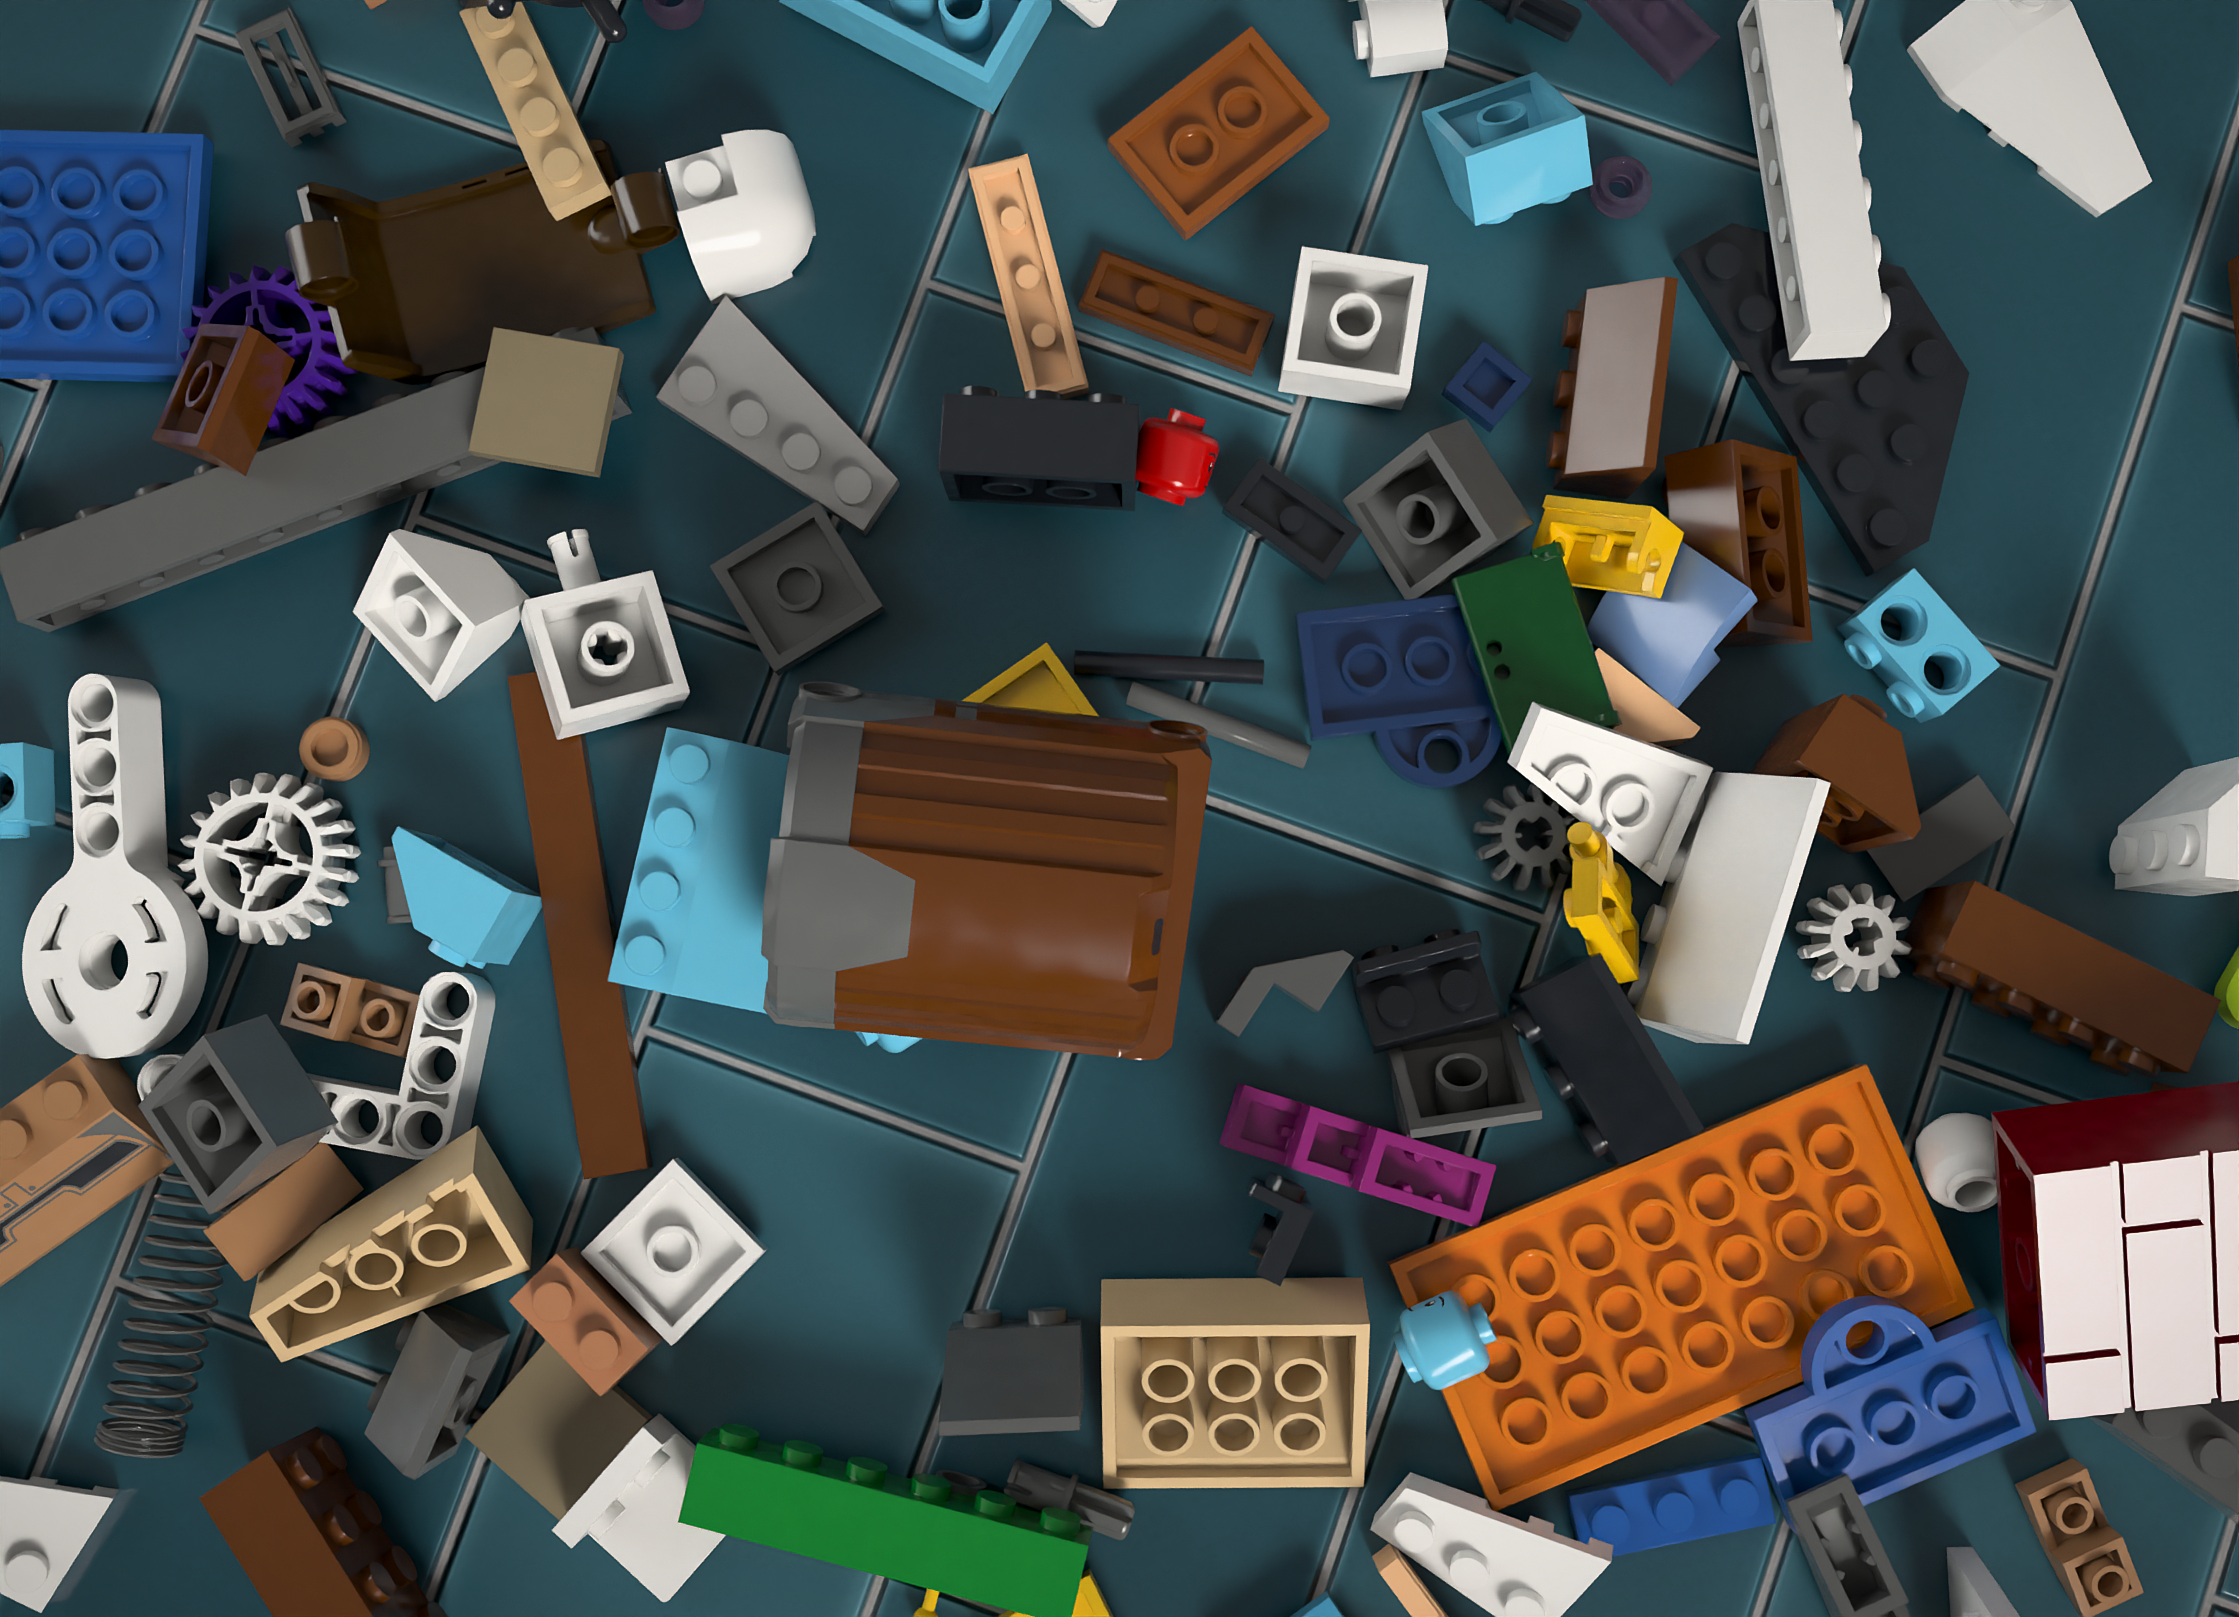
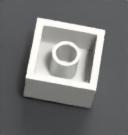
(1353, 328)

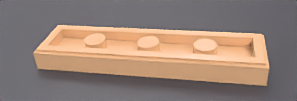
(1028, 277)

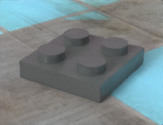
(797, 588)

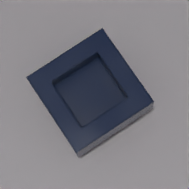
(1486, 386)

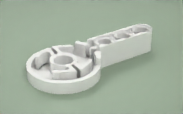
(99, 900)

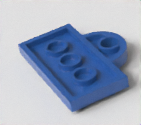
(1892, 1407)

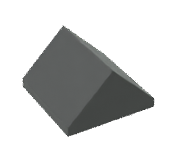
(1462, 1082)

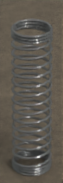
(137, 1432)

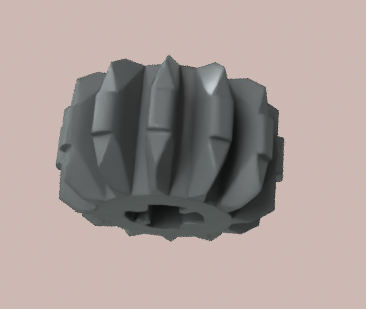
(1534, 860)

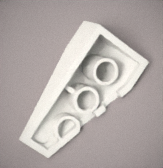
(2040, 89)

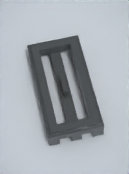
(310, 120)

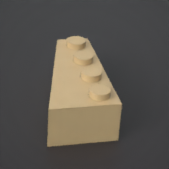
(397, 1251)

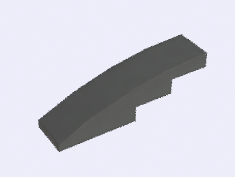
(1845, 1552)

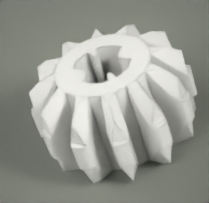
(1868, 956)

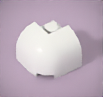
(743, 212)

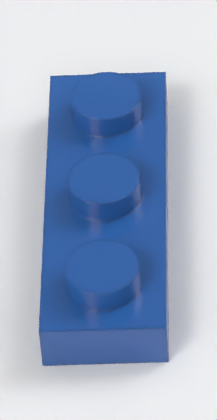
(1673, 1505)

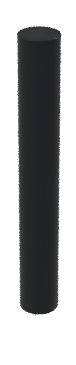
(1169, 667)

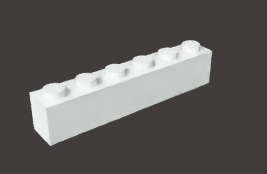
(1813, 178)

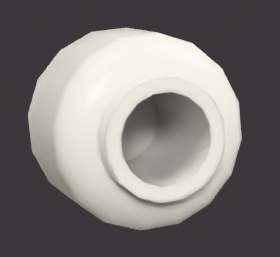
(1959, 1161)

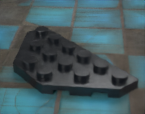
(1862, 428)

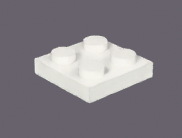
(674, 1251)

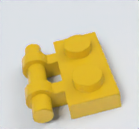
(1602, 902)

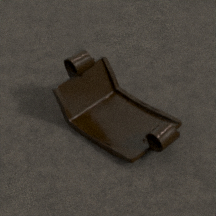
(435, 271)

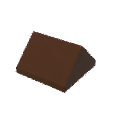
(224, 396)

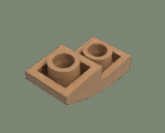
(351, 1009)
(283, 1211)
(2077, 1538)

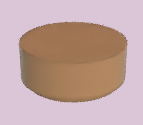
(334, 749)

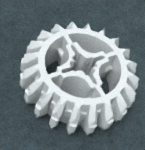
(263, 884)

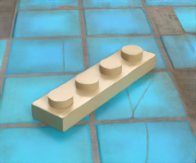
(537, 109)

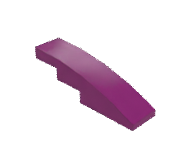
(1357, 1155)

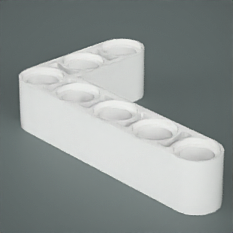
(420, 1089)

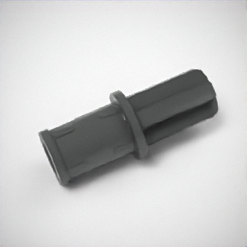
(1043, 1489)

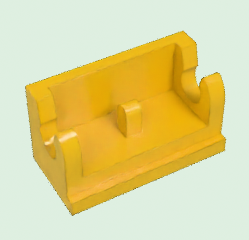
(1611, 544)

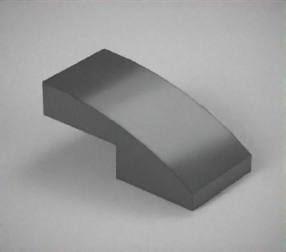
(1950, 835)

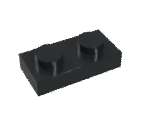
(1291, 521)

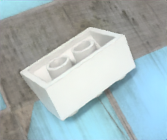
(2183, 836)

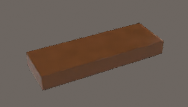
(1176, 312)

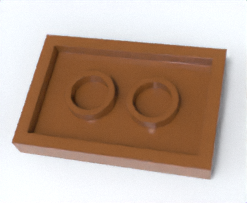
(1218, 133)

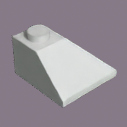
(438, 608)

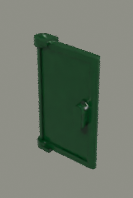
(1542, 641)

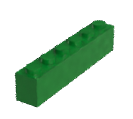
(886, 1522)

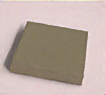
(546, 402)
(555, 1430)

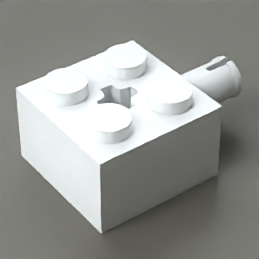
(622, 618)

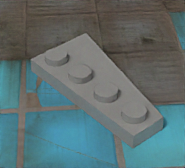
(764, 410)

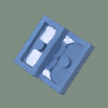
(1672, 637)

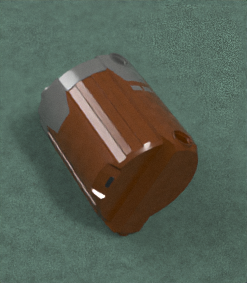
(983, 872)

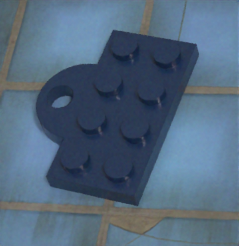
(1404, 678)

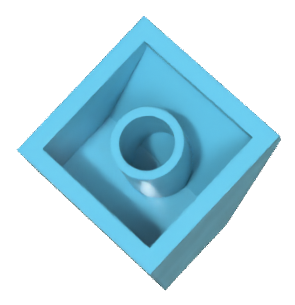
(1510, 148)
(462, 902)

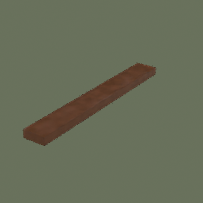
(580, 938)

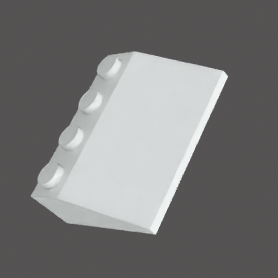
(1726, 906)

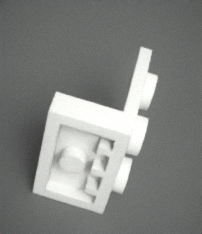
(637, 1511)

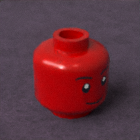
(1175, 457)

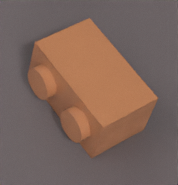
(586, 1320)

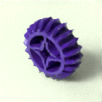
(315, 353)

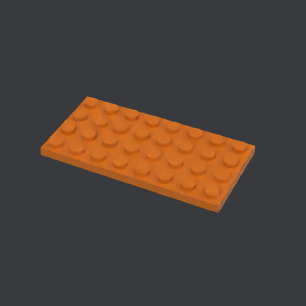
(1682, 1282)

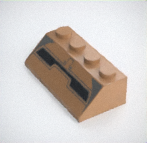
(70, 1156)

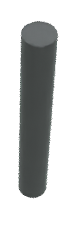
(1219, 724)

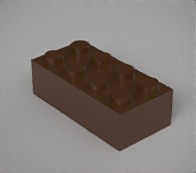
(2057, 981)
(314, 1537)

